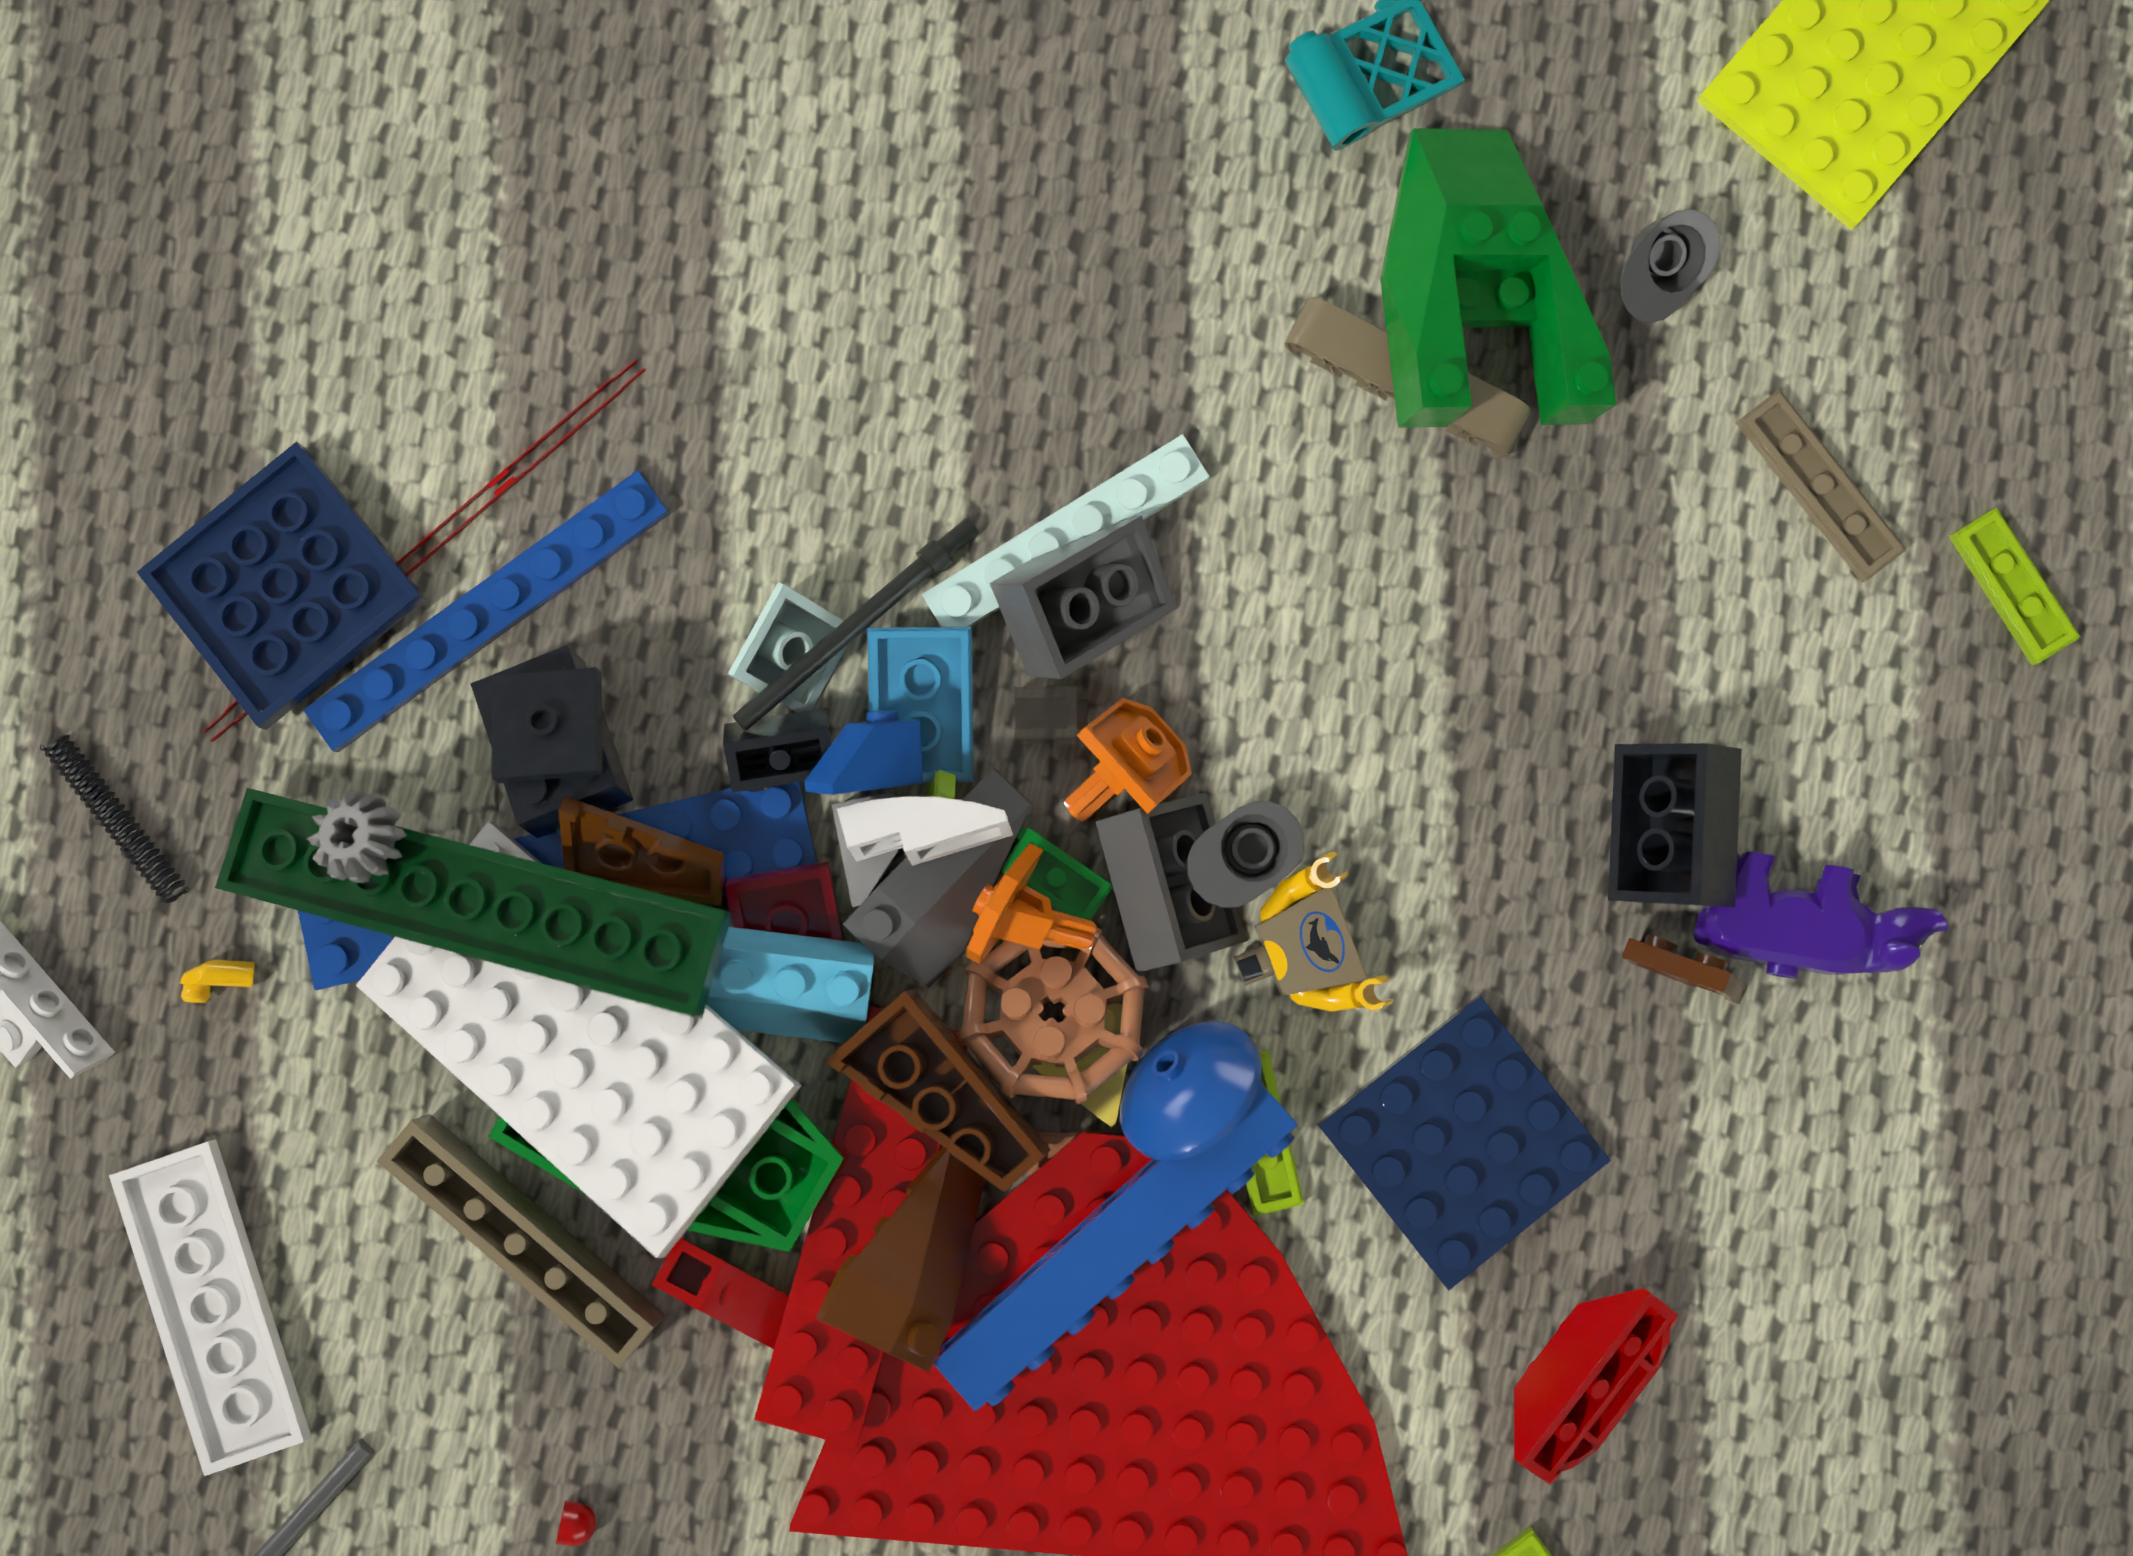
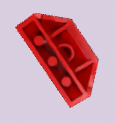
(1588, 1379)

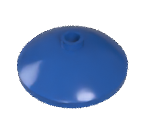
(1190, 1090)

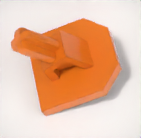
(1134, 755)
(1022, 914)

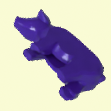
(1813, 931)

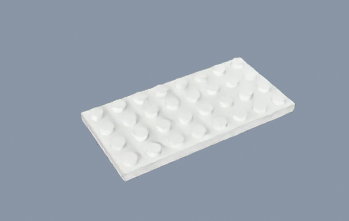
(610, 1090)

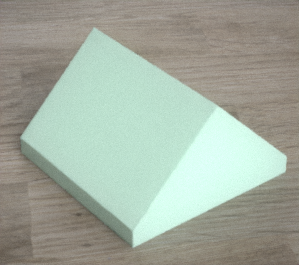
(779, 638)

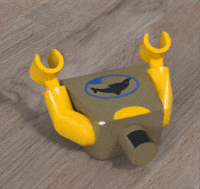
(1310, 945)

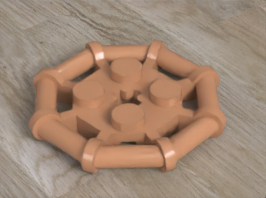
(1051, 1041)

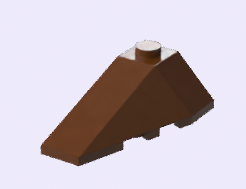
(910, 1273)

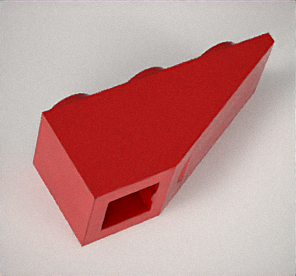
(722, 1292)

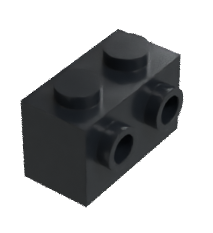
(776, 749)

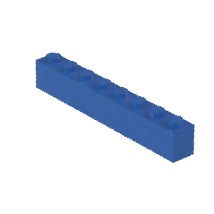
(1102, 1254)

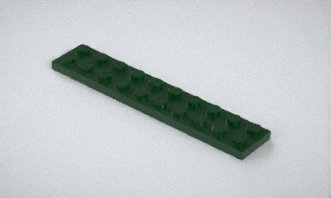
(487, 907)

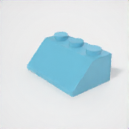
(792, 985)

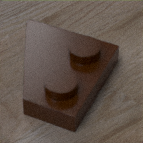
(1703, 972)

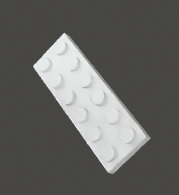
(210, 1307)

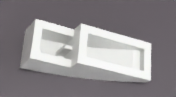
(921, 826)

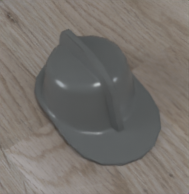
(1668, 264)
(1245, 854)

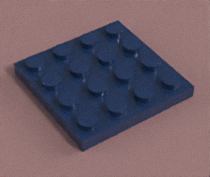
(281, 586)
(1463, 1142)

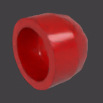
(576, 1524)

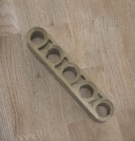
(1360, 350)

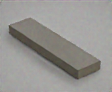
(1821, 486)

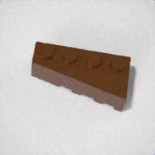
(940, 1089)

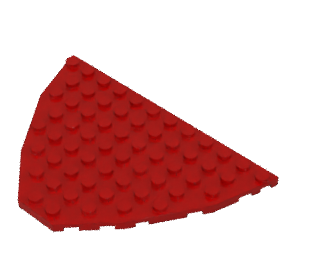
(1167, 1426)

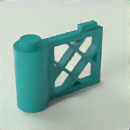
(1336, 81)

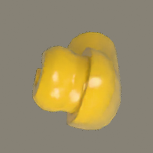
(198, 980)

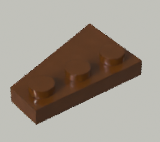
(639, 855)

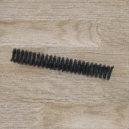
(109, 814)

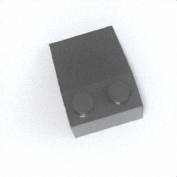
(1083, 598)

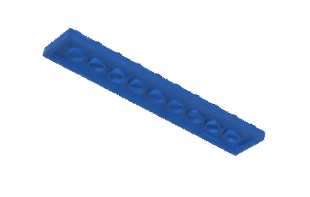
(752, 829)

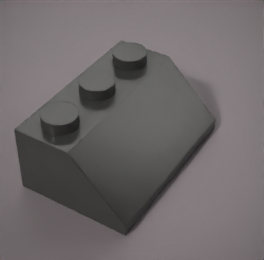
(1150, 880)

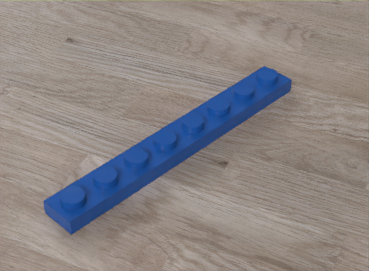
(486, 612)

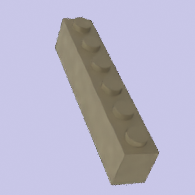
(521, 1238)

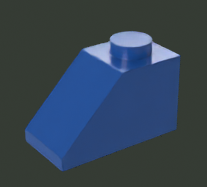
(870, 756)

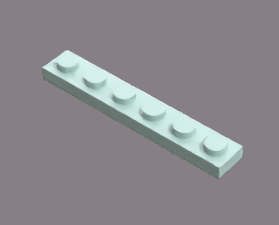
(1134, 491)

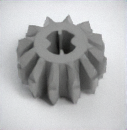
(356, 836)

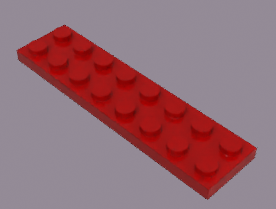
(818, 1374)

